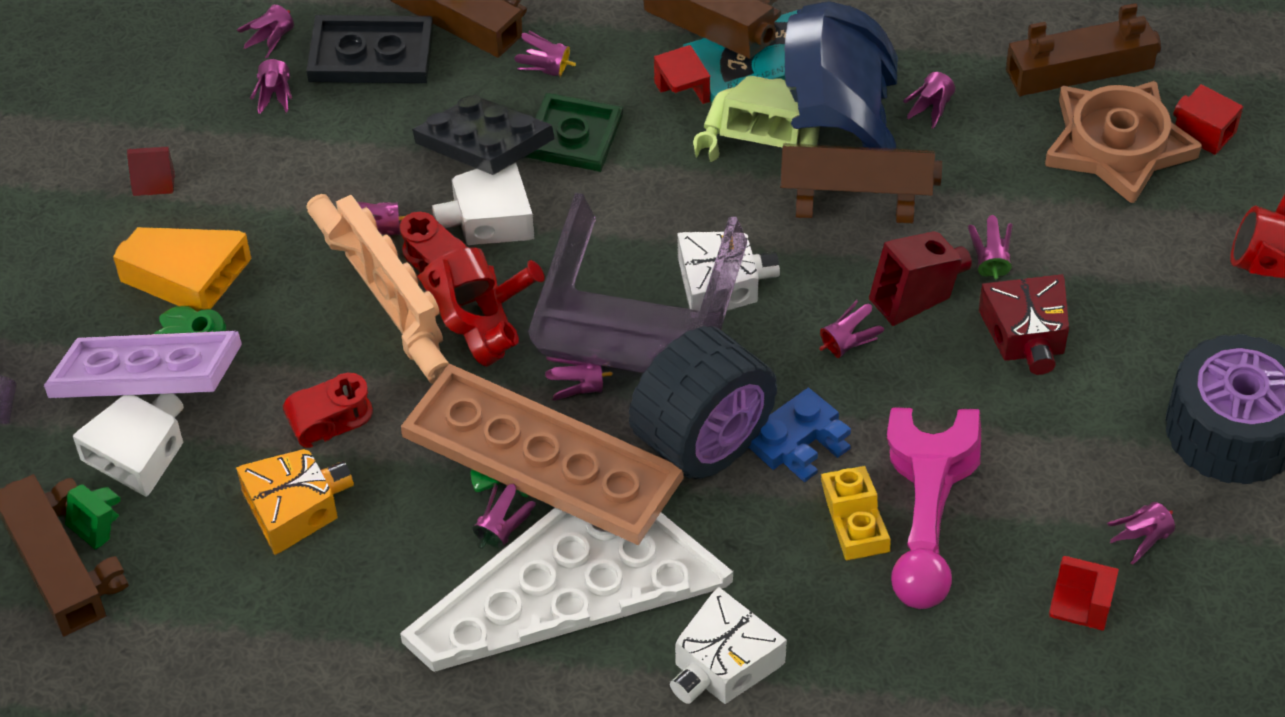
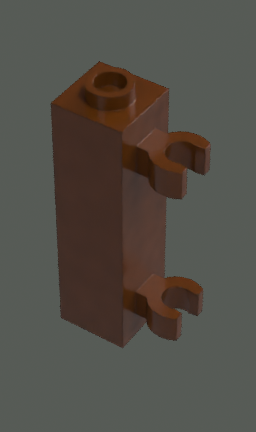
(484, 23)
(734, 24)
(1082, 54)
(859, 170)
(52, 559)

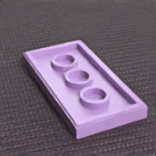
(144, 364)

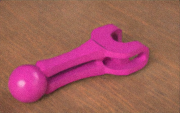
(933, 465)

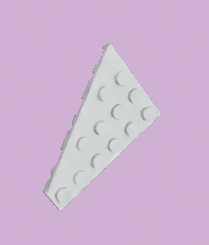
(558, 582)

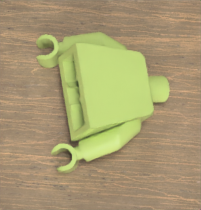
(754, 112)

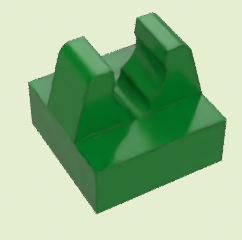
(91, 513)

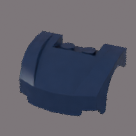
(840, 71)

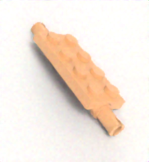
(392, 283)

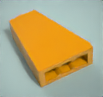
(182, 264)

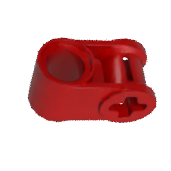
(426, 239)
(326, 411)

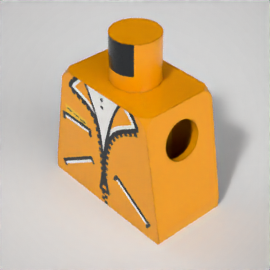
(292, 495)

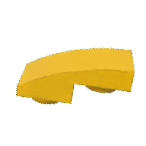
(855, 512)

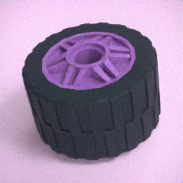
(702, 401)
(1230, 409)

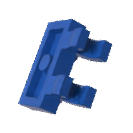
(794, 427)

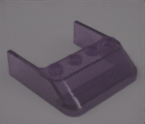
(617, 329)

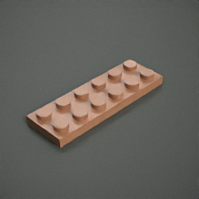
(543, 453)

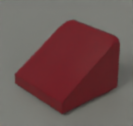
(151, 171)

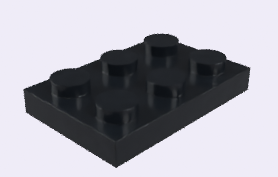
(370, 49)
(483, 134)

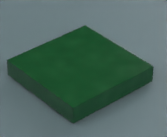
(580, 130)

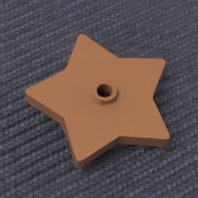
(1119, 136)

